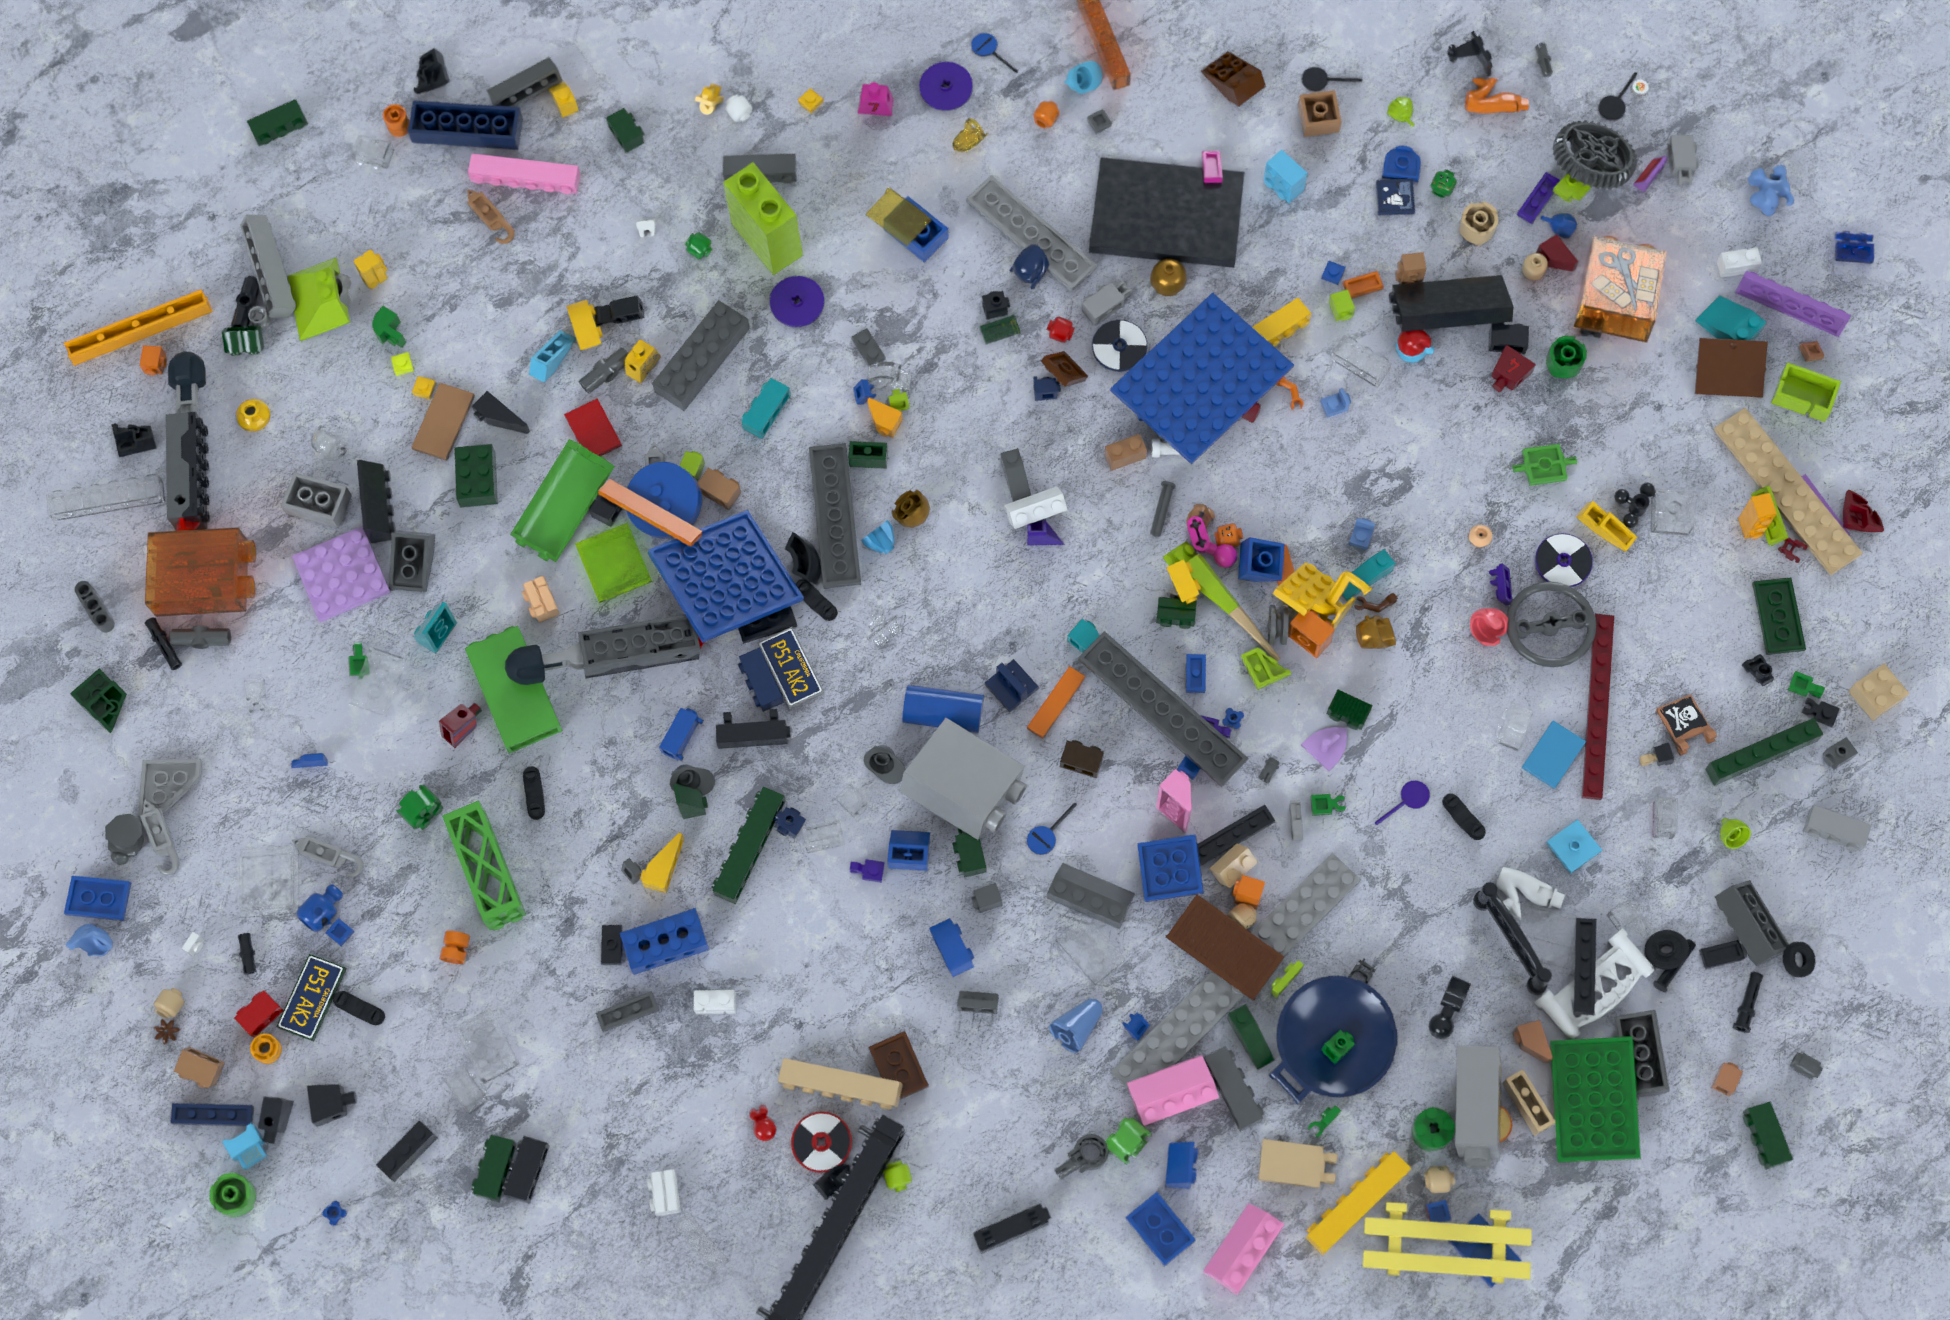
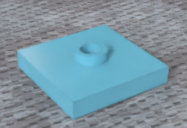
(1574, 846)

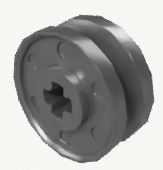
(1278, 624)

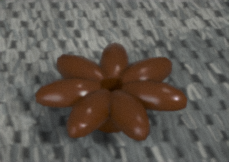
(170, 1030)

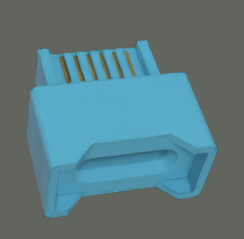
(246, 1147)

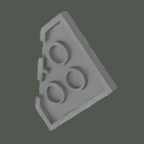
(167, 781)

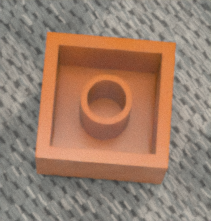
(1311, 632)

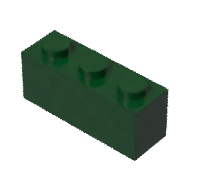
(277, 122)
(1767, 1135)
(493, 1168)

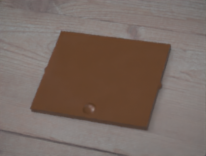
(1731, 367)

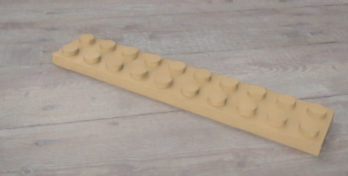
(1792, 494)

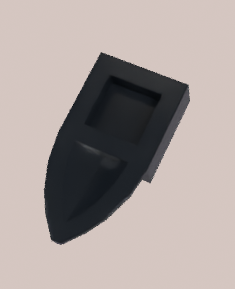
(831, 1180)

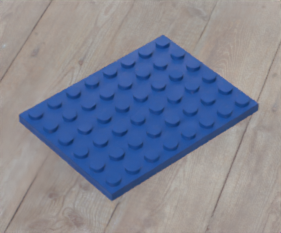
(1202, 378)

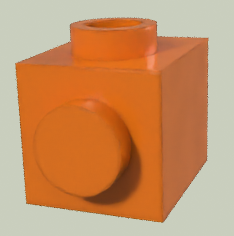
(153, 360)

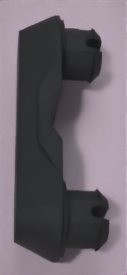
(816, 600)
(533, 793)
(1463, 816)
(359, 1008)

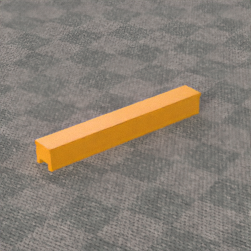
(138, 327)

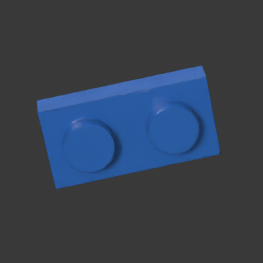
(1195, 673)

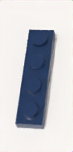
(211, 1114)

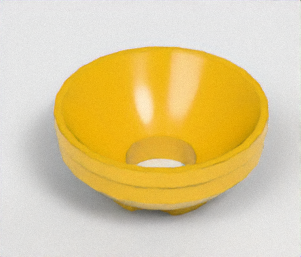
(257, 420)

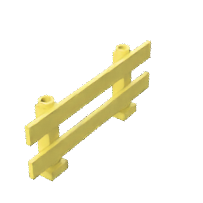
(1497, 1234)

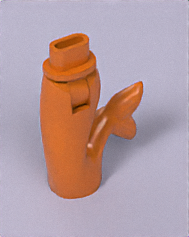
(1501, 102)

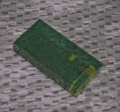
(1000, 329)

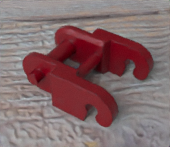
(1795, 543)

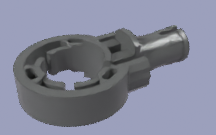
(1073, 1163)

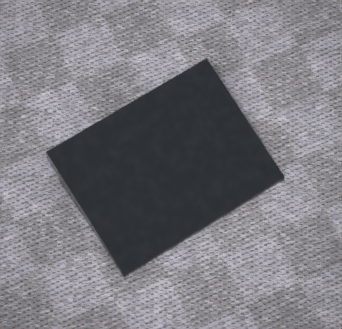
(1166, 213)

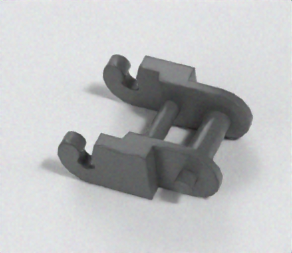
(1357, 968)

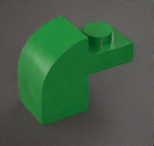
(384, 326)

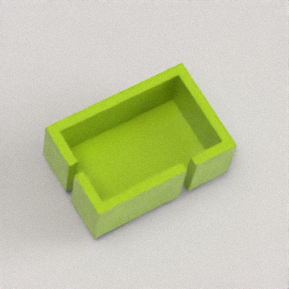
(1806, 392)

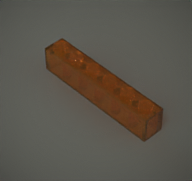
(1105, 43)

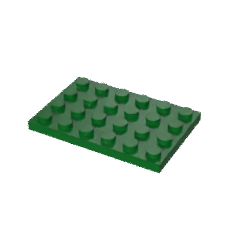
(1595, 1100)

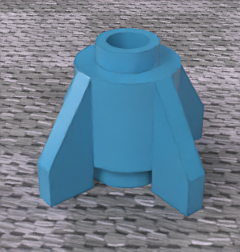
(881, 538)

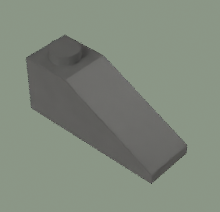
(1015, 474)

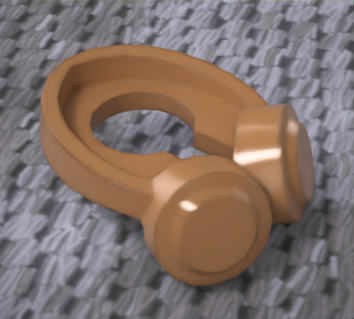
(1198, 508)

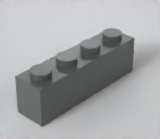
(525, 84)
(773, 166)
(1233, 1088)

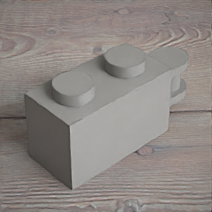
(1682, 158)
(1105, 302)

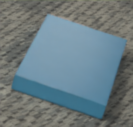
(1553, 754)

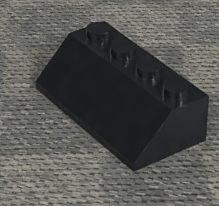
(375, 501)

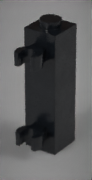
(752, 733)
(1011, 1228)

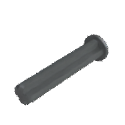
(1162, 507)

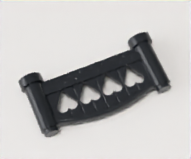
(1488, 900)

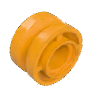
(258, 1044)

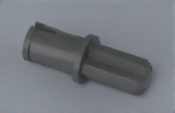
(1544, 60)

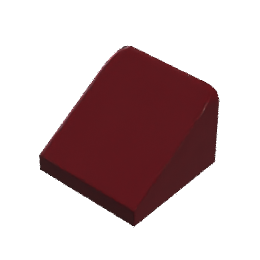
(1253, 413)

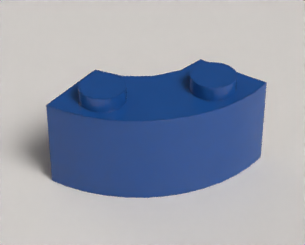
(951, 947)

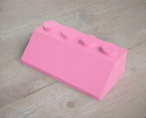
(1175, 799)
(1172, 1090)
(1243, 1248)

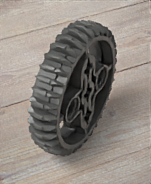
(1594, 154)

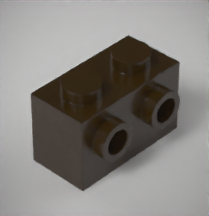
(1082, 758)

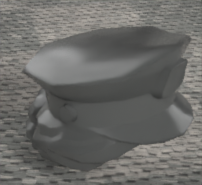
(124, 837)

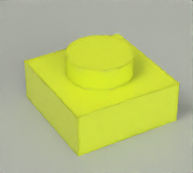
(402, 363)

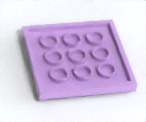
(341, 574)

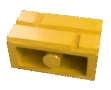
(371, 268)

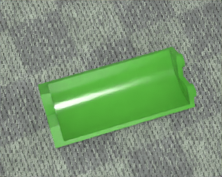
(562, 501)

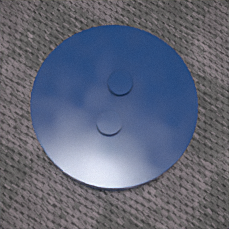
(670, 489)

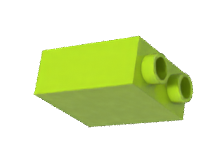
(763, 218)

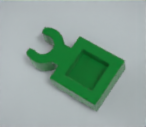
(1323, 804)

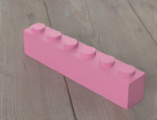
(524, 173)

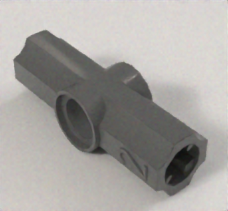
(604, 371)
(200, 637)

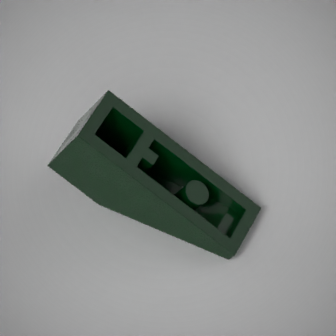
(690, 801)
(1250, 1036)

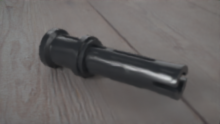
(1746, 1010)

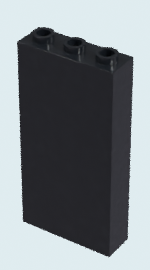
(1451, 303)

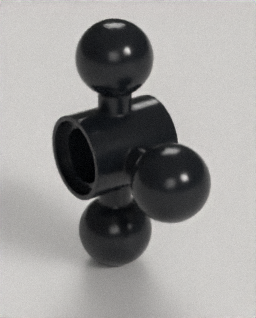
(1622, 496)

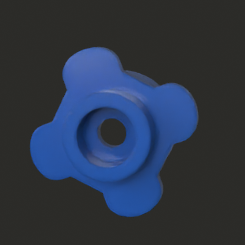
(1227, 721)
(328, 1213)

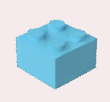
(1285, 176)

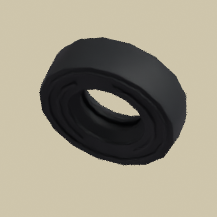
(1790, 963)

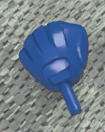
(1562, 224)

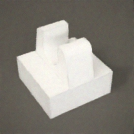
(643, 225)

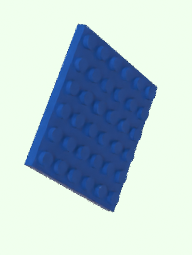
(726, 576)

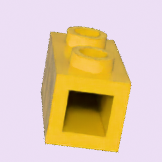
(1183, 581)

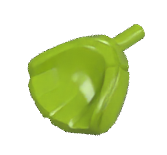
(1401, 110)

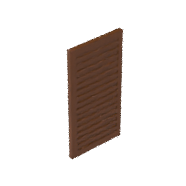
(1225, 947)

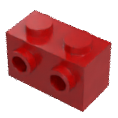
(258, 1013)

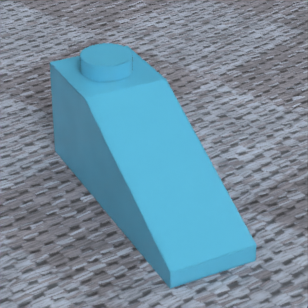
(550, 356)

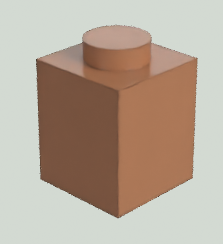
(1727, 1078)

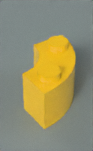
(583, 324)

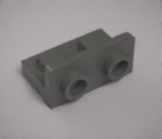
(978, 1002)

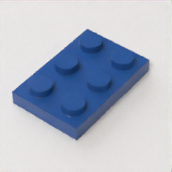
(97, 898)
(1160, 1229)
(1481, 1250)

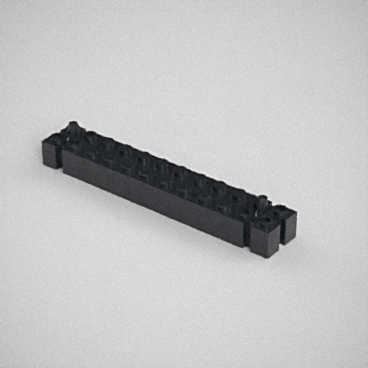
(837, 1221)

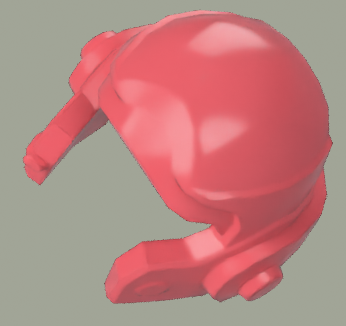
(1487, 625)

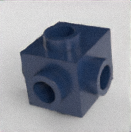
(786, 828)

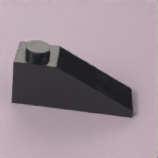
(495, 413)

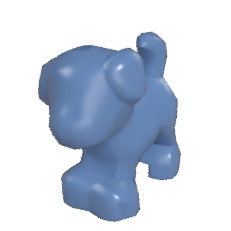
(1770, 190)

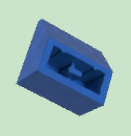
(908, 850)
(1180, 1165)

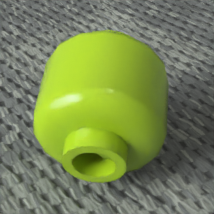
(897, 1176)

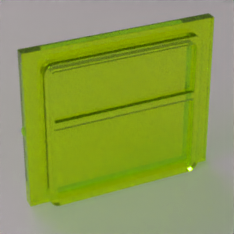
(613, 562)

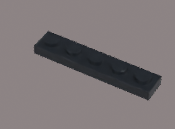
(1234, 834)
(1585, 966)

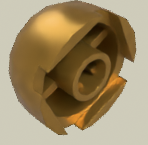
(1168, 277)
(911, 509)

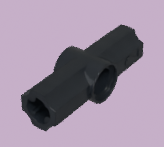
(248, 294)

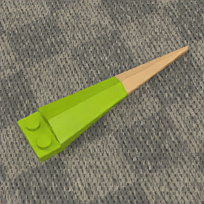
(1216, 591)

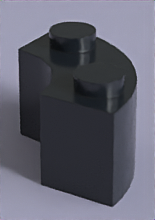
(805, 558)

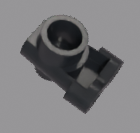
(1759, 669)

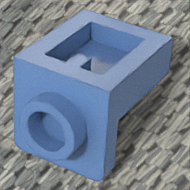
(1336, 403)
(1362, 533)

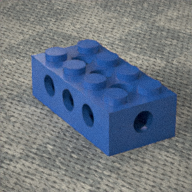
(655, 932)

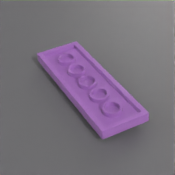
(1793, 303)

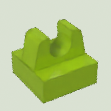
(898, 400)

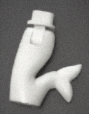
(1531, 888)

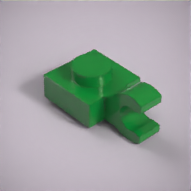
(356, 662)
(1802, 684)
(1328, 1116)

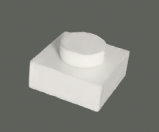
(193, 944)

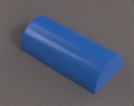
(932, 705)

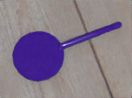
(1413, 794)

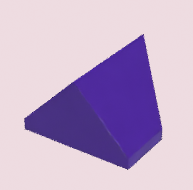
(1042, 534)

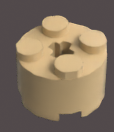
(1478, 223)

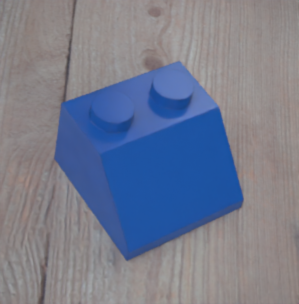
(1261, 560)

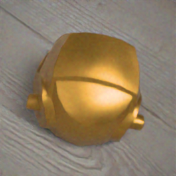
(1375, 633)

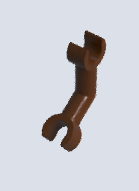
(1389, 600)

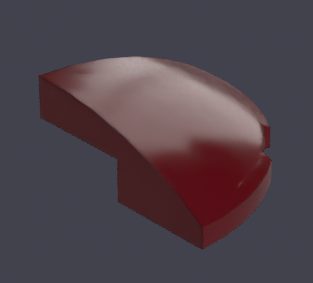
(1859, 515)

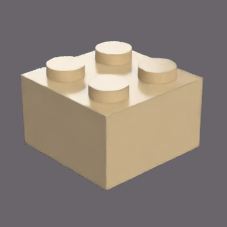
(1878, 692)

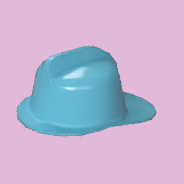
(1084, 77)

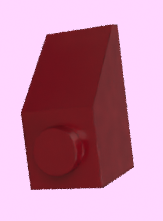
(1557, 254)

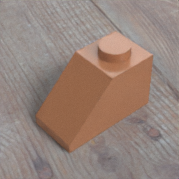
(1533, 1040)

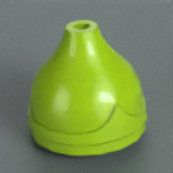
(1734, 833)

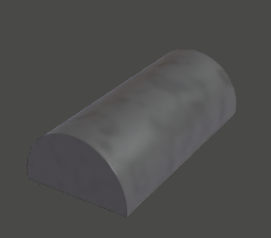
(1648, 1051)

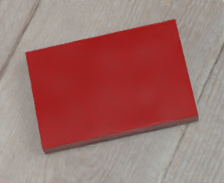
(593, 428)

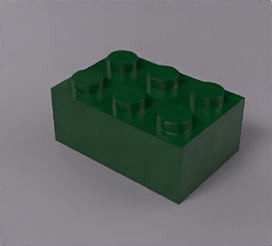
(476, 475)

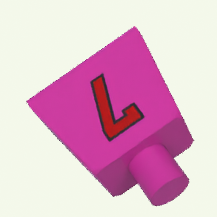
(875, 100)

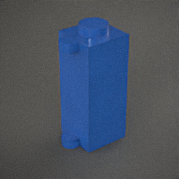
(680, 733)

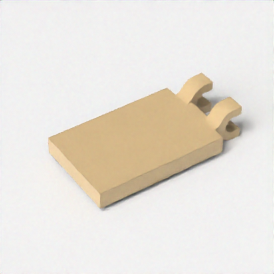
(1295, 1164)

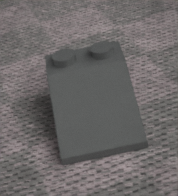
(411, 560)

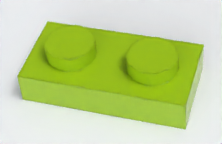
(1291, 971)

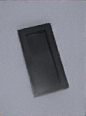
(1721, 954)

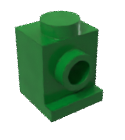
(1334, 1050)

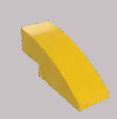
(1606, 526)

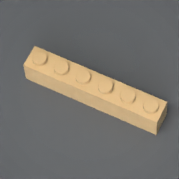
(840, 1083)

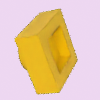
(810, 100)
(424, 387)

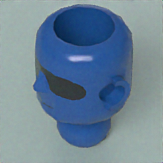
(319, 908)

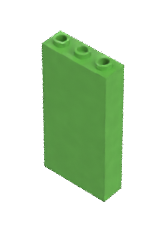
(519, 710)

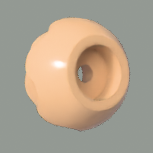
(1477, 540)

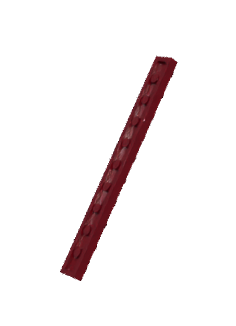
(1598, 708)

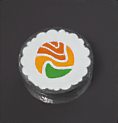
(1640, 88)

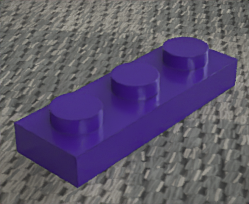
(1538, 198)

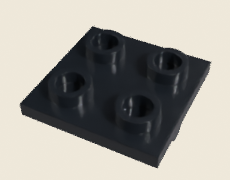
(1472, 48)

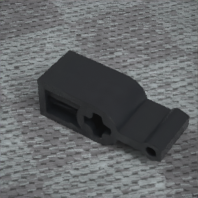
(620, 311)

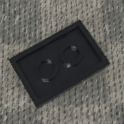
(768, 625)

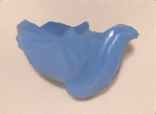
(91, 939)

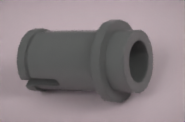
(1269, 769)

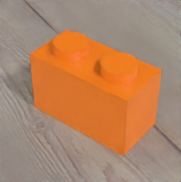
(1248, 891)

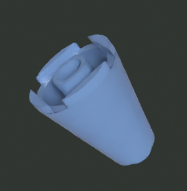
(1077, 1024)

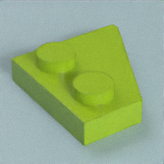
(1262, 668)

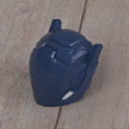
(1030, 265)

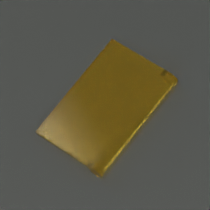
(898, 216)

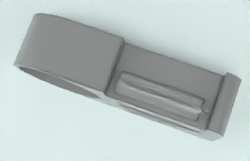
(1296, 820)

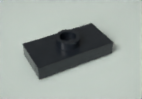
(611, 945)

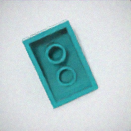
(1730, 320)
(435, 628)

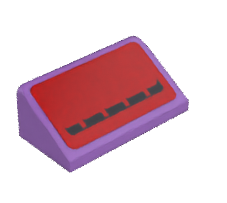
(1650, 173)

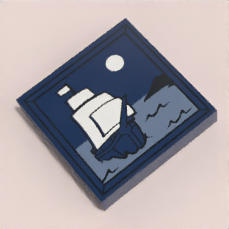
(1395, 197)

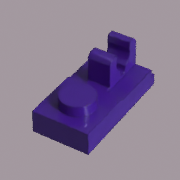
(1503, 584)

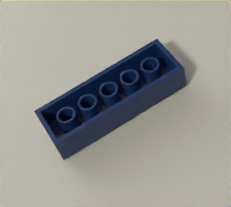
(465, 125)

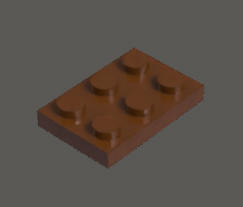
(898, 1062)

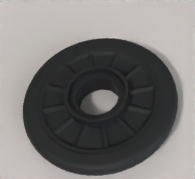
(1663, 938)

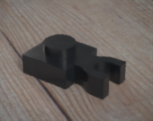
(1824, 712)

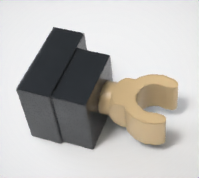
(1662, 755)

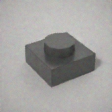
(1099, 121)
(631, 870)

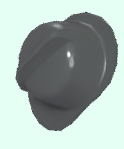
(884, 764)
(693, 777)

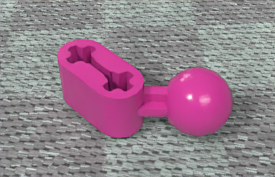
(1224, 555)

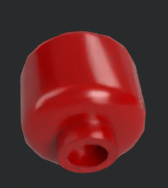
(1060, 329)

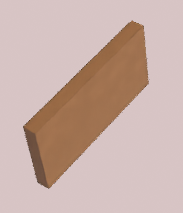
(443, 421)

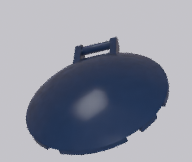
(1314, 1017)

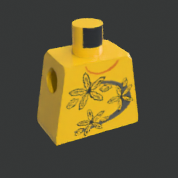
(643, 358)

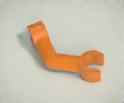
(1294, 392)

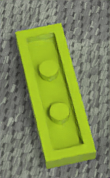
(1776, 530)

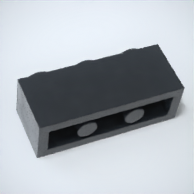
(406, 1151)
(525, 1169)

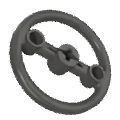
(1547, 629)

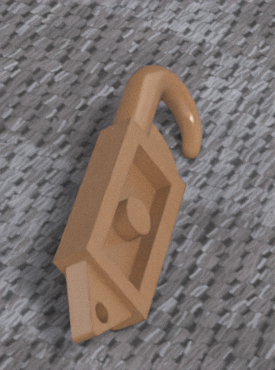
(489, 215)

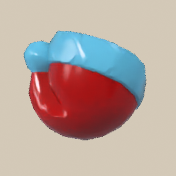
(1414, 345)

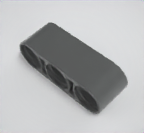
(90, 599)

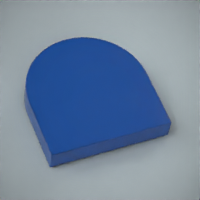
(1402, 164)

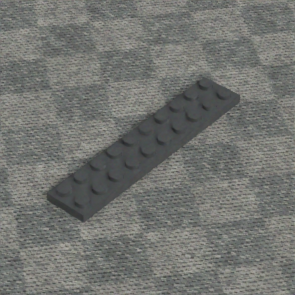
(1163, 709)

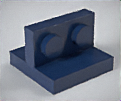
(1011, 685)

